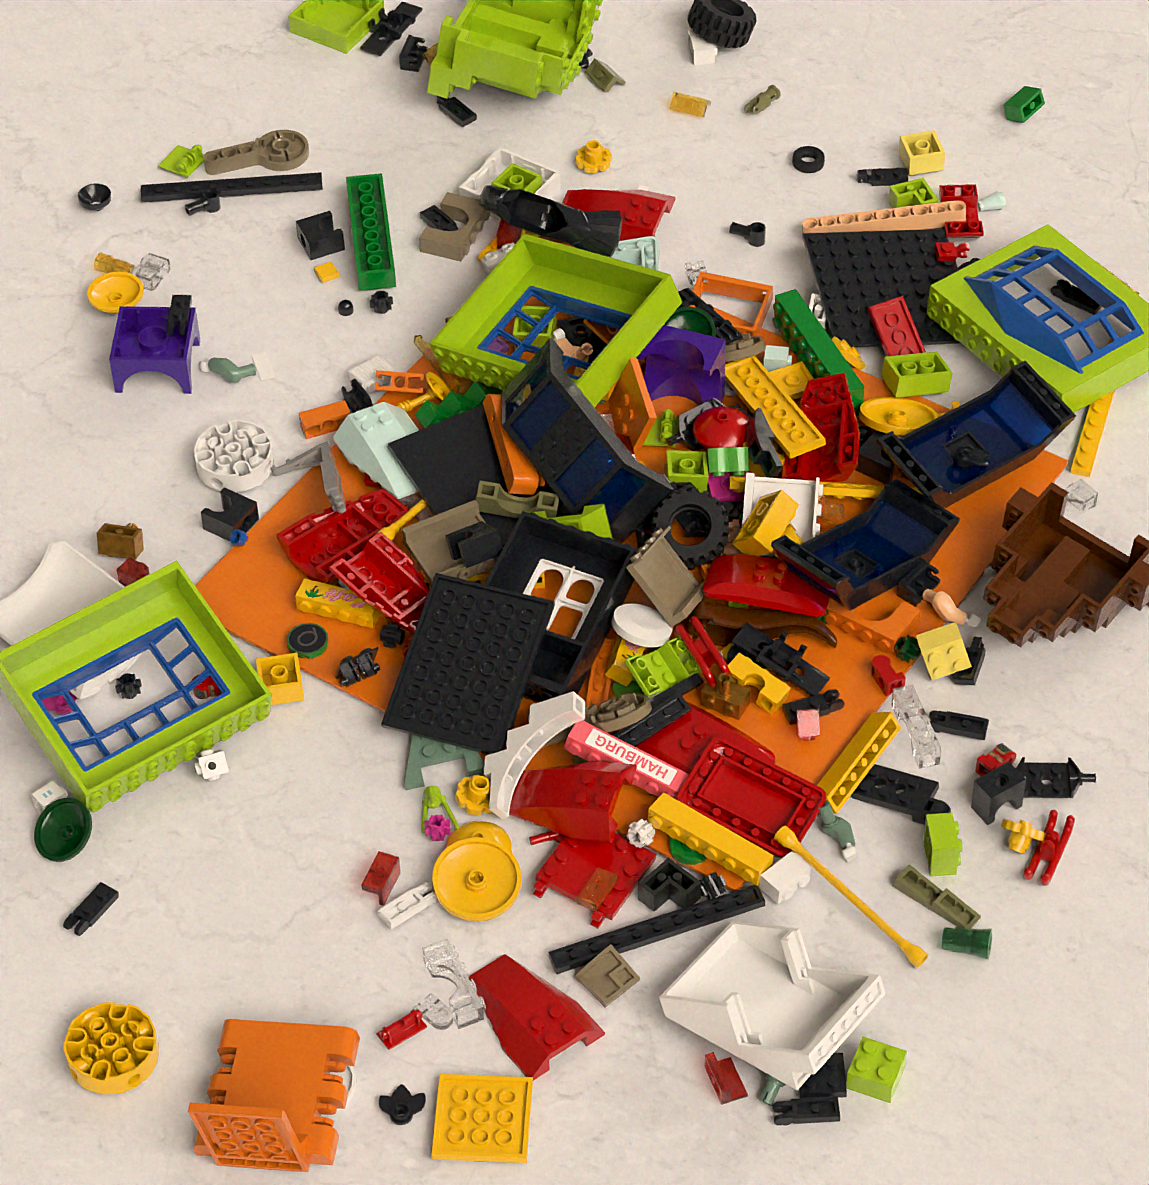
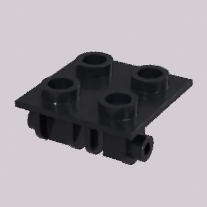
(363, 663)

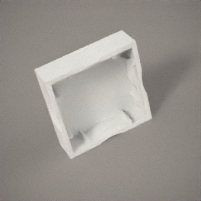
(498, 163)

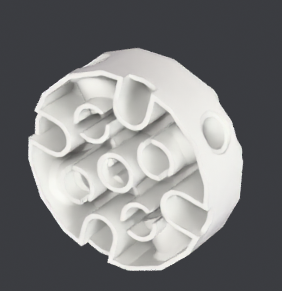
(234, 456)

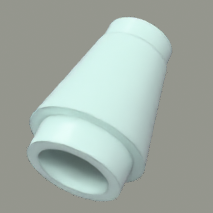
(992, 202)

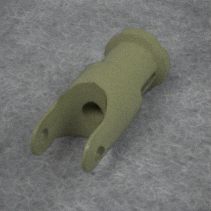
(763, 100)

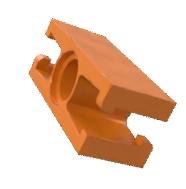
(395, 376)
(323, 419)

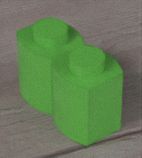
(728, 460)

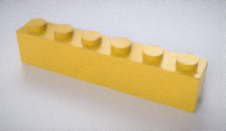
(858, 758)
(709, 838)

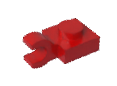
(948, 252)

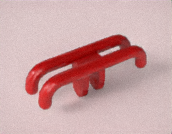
(703, 650)
(1050, 849)

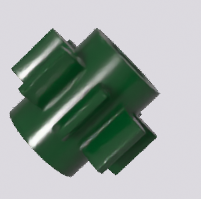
(907, 648)

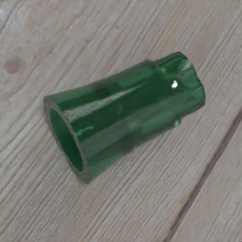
(968, 941)

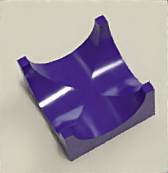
(144, 345)
(684, 365)

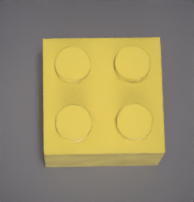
(921, 152)
(943, 651)

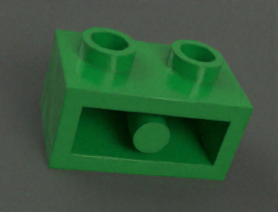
(1024, 104)

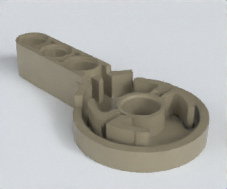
(253, 153)
(744, 347)
(612, 714)

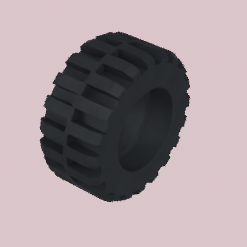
(722, 21)
(701, 504)

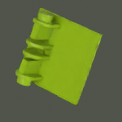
(183, 160)
(661, 430)

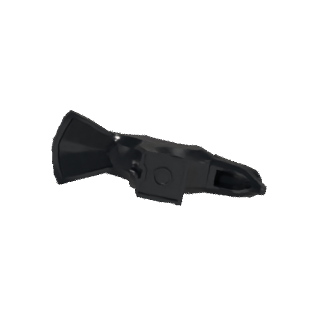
(588, 231)

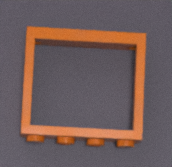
(738, 289)

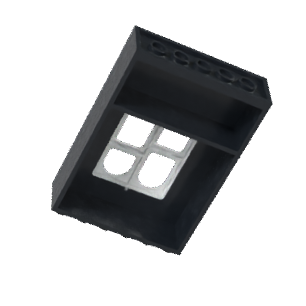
(579, 555)

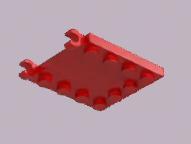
(577, 860)

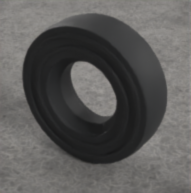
(808, 167)

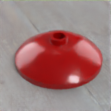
(721, 427)

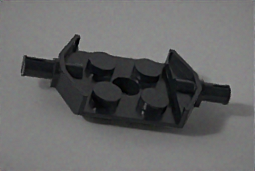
(685, 422)
(693, 523)
(1064, 777)

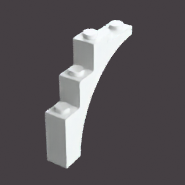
(522, 743)

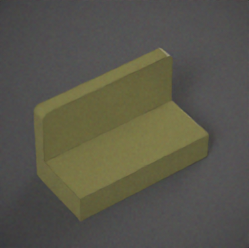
(603, 75)

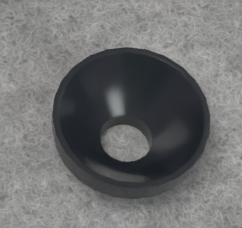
(94, 193)

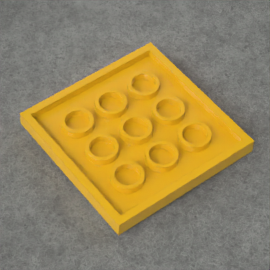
(482, 1118)

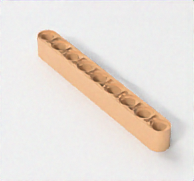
(901, 218)

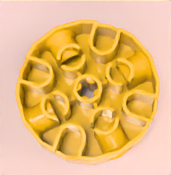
(111, 1048)

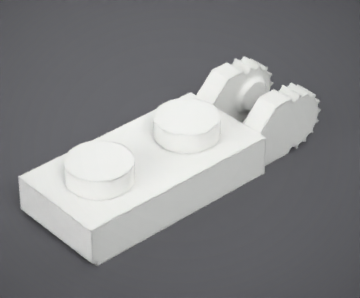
(407, 905)

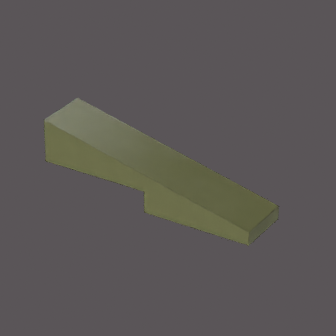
(930, 896)

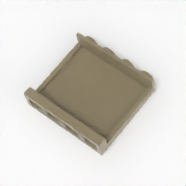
(429, 545)
(665, 578)

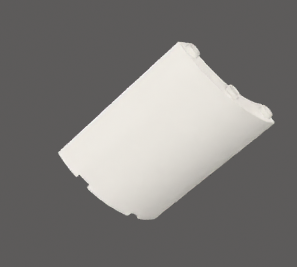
(56, 590)

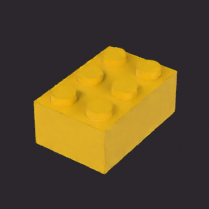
(765, 523)

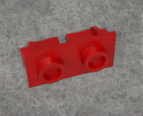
(402, 1029)

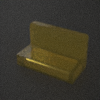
(689, 104)

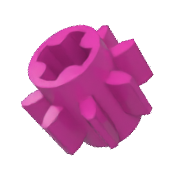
(437, 827)

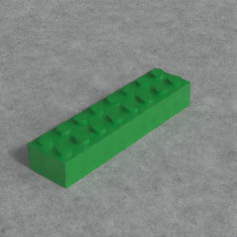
(370, 232)
(812, 343)

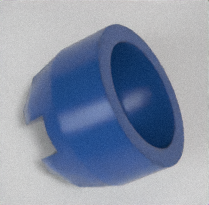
(238, 541)

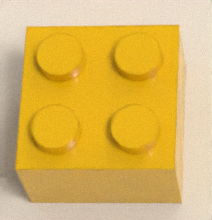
(281, 677)

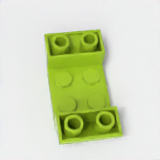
(592, 519)
(662, 667)

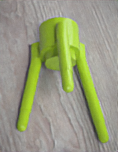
(433, 799)

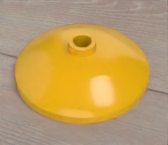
(115, 290)
(480, 829)

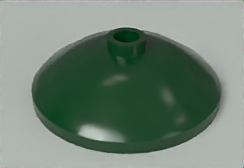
(692, 320)
(55, 827)

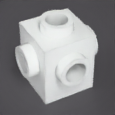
(219, 764)

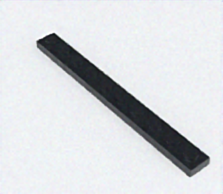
(232, 187)
(658, 928)

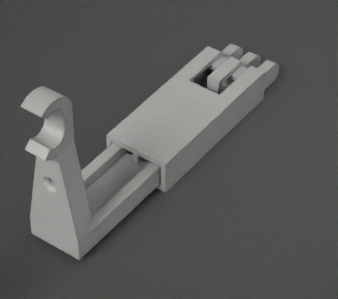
(318, 456)

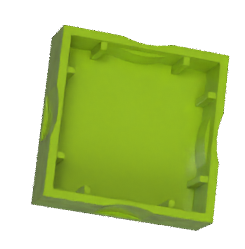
(335, 22)

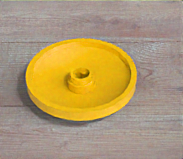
(895, 415)
(476, 879)

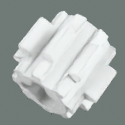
(641, 833)

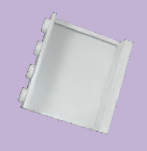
(802, 491)

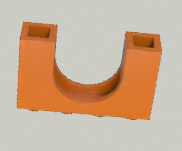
(878, 633)

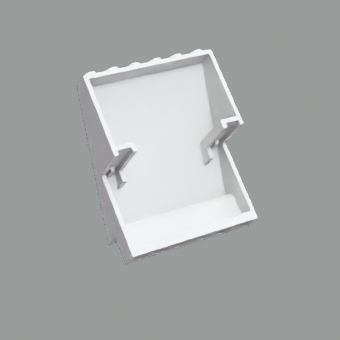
(767, 1002)

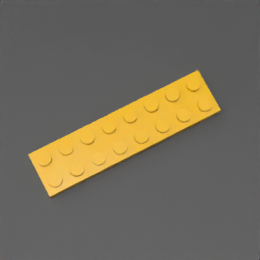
(787, 421)

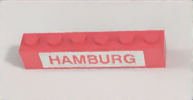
(651, 773)

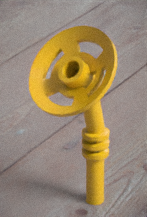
(436, 390)

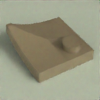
(607, 976)

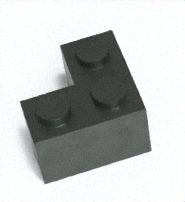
(667, 883)

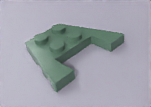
(429, 752)

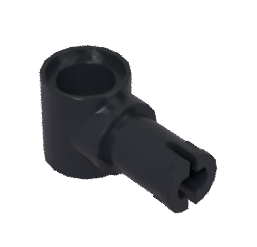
(208, 202)
(754, 233)

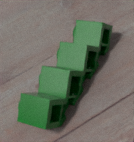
(454, 404)

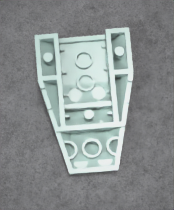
(365, 440)

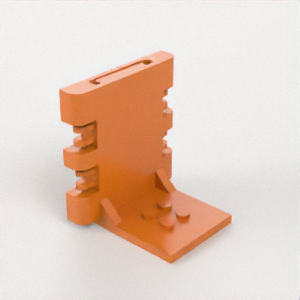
(631, 416)
(273, 1096)

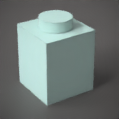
(776, 357)

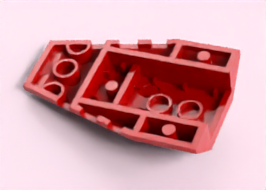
(639, 209)
(831, 411)
(327, 537)
(385, 581)
(573, 798)
(531, 1015)

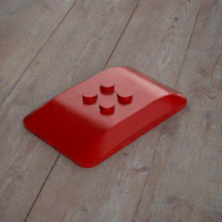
(762, 584)
(688, 737)
(751, 795)

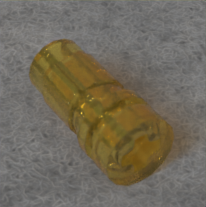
(108, 264)

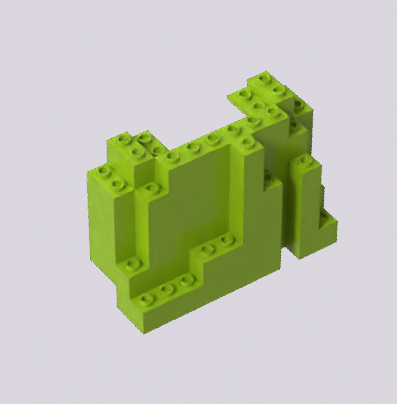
(514, 45)

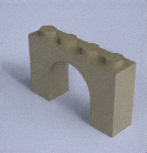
(457, 243)

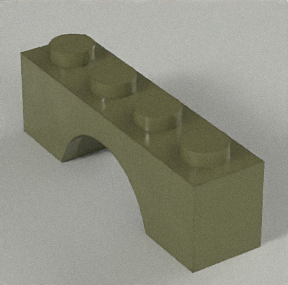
(496, 501)

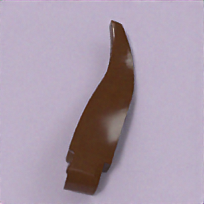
(725, 622)

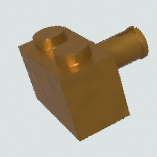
(120, 540)
(726, 697)

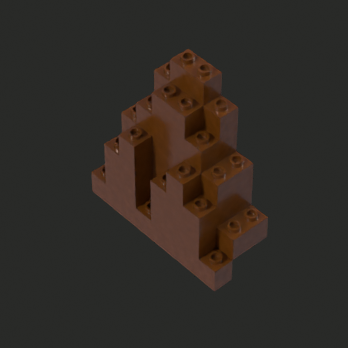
(1058, 574)

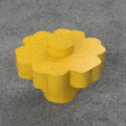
(593, 157)
(474, 795)
(1021, 835)

